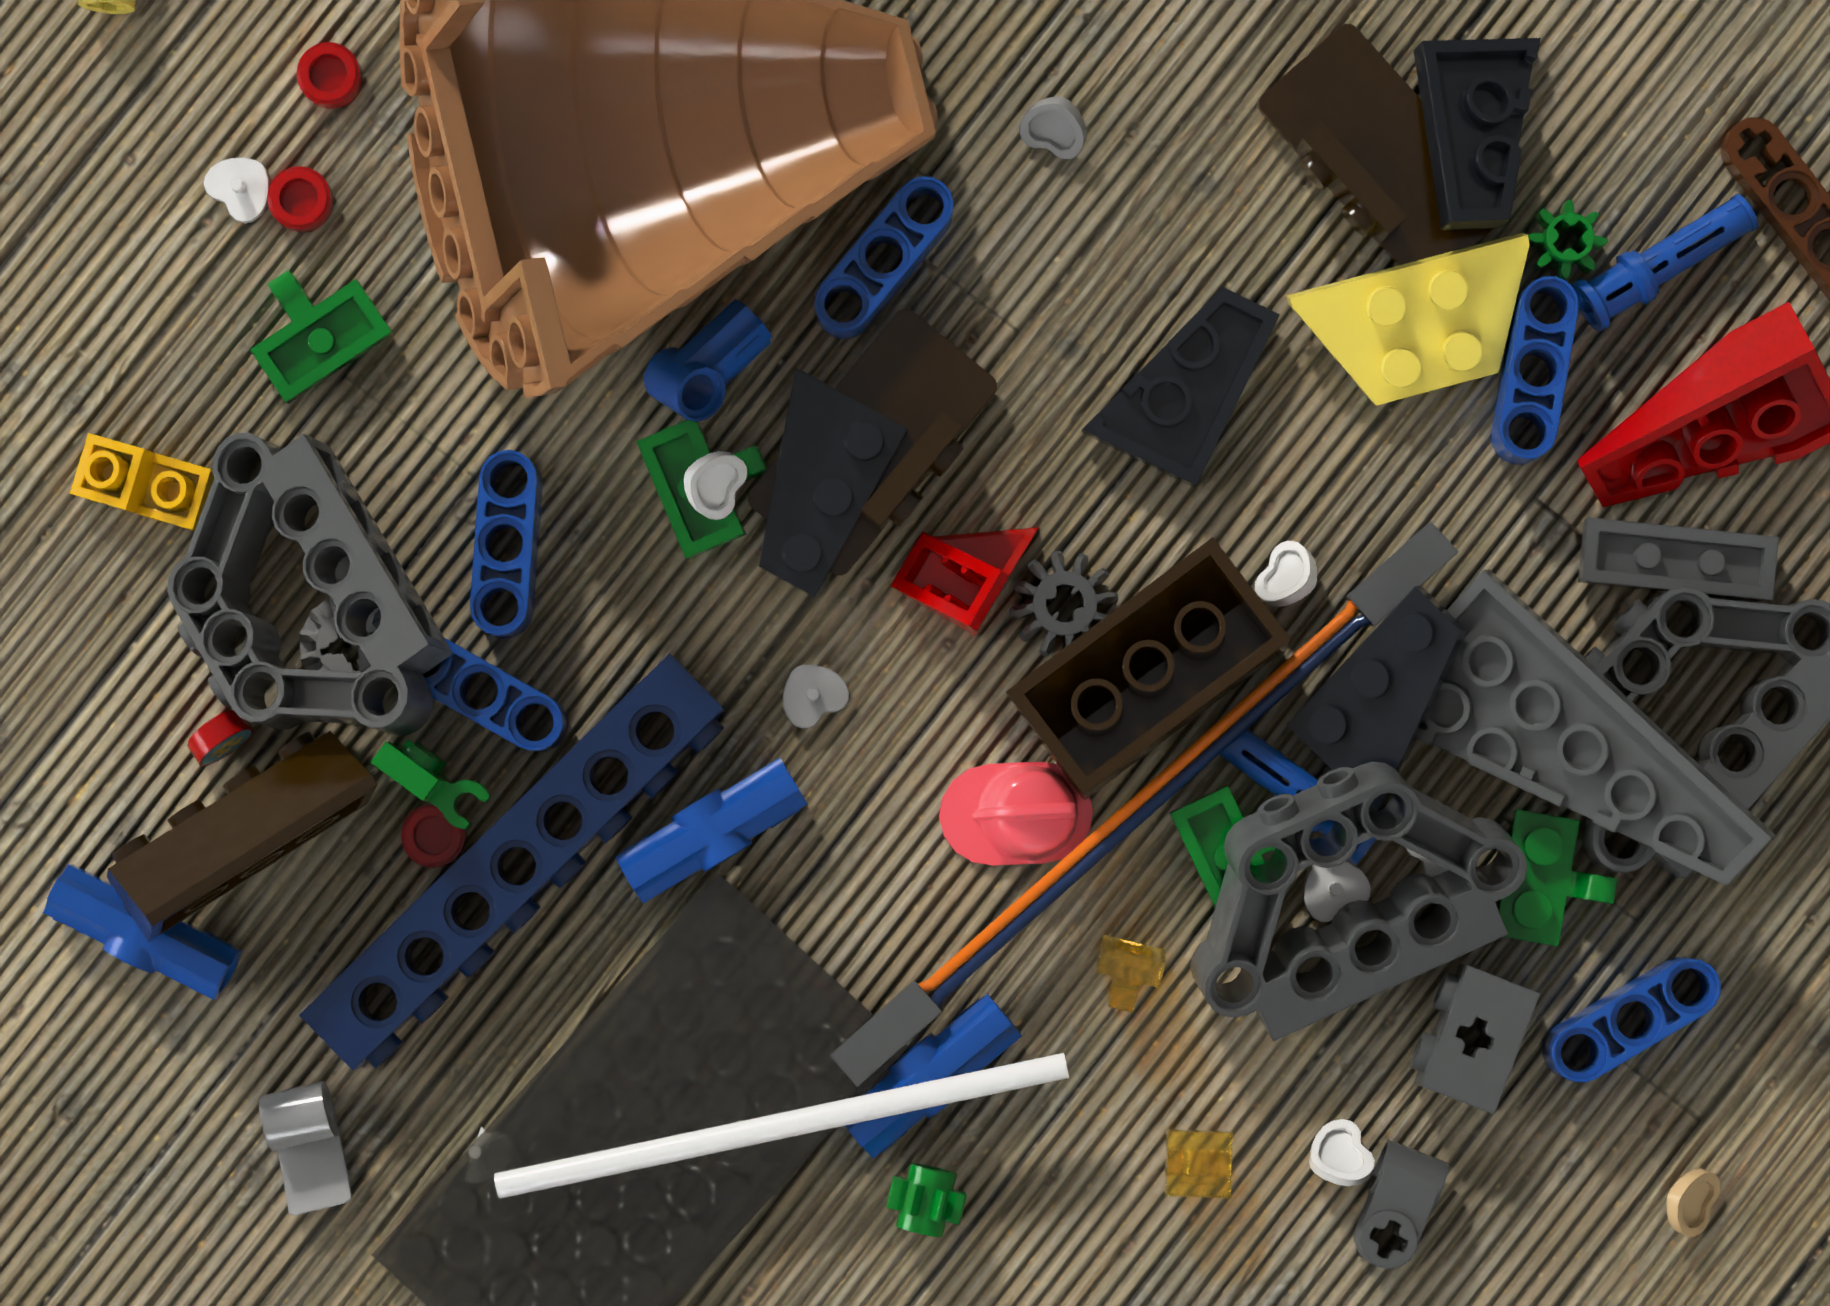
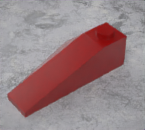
(1738, 403)

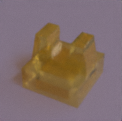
(1129, 966)
(1198, 1163)

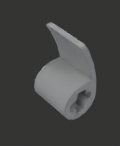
(309, 1145)

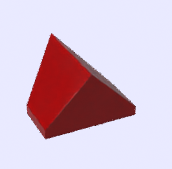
(962, 573)

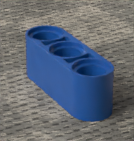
(890, 227)
(1554, 347)
(492, 516)
(511, 702)
(1662, 1018)

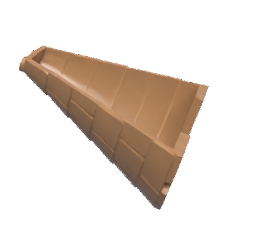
(635, 153)

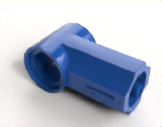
(696, 376)

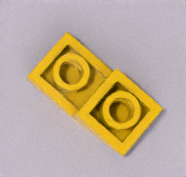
(142, 482)

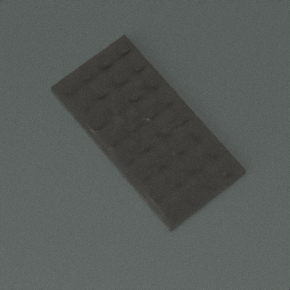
(697, 1036)

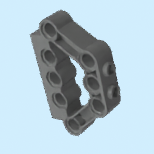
(229, 547)
(1730, 627)
(1403, 947)

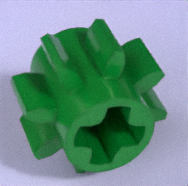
(1578, 255)
(926, 1200)

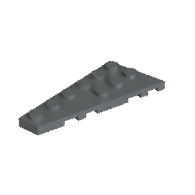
(1561, 730)

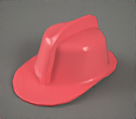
(1014, 814)

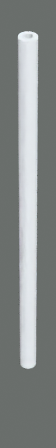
(781, 1125)

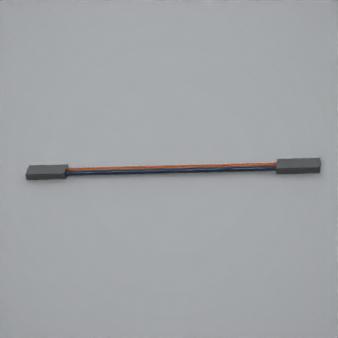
(914, 1009)

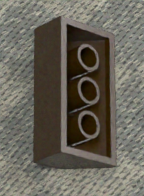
(1149, 668)
(240, 833)

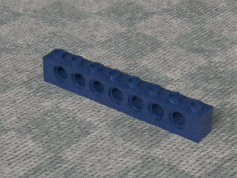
(341, 1010)

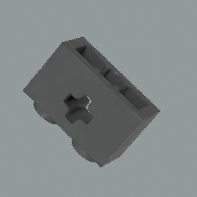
(1503, 1018)

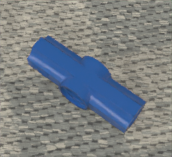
(711, 830)
(181, 953)
(960, 1048)

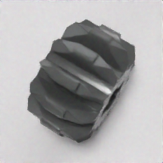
(1047, 592)

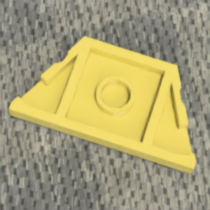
(1420, 320)

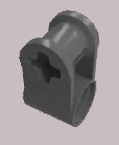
(1400, 1190)

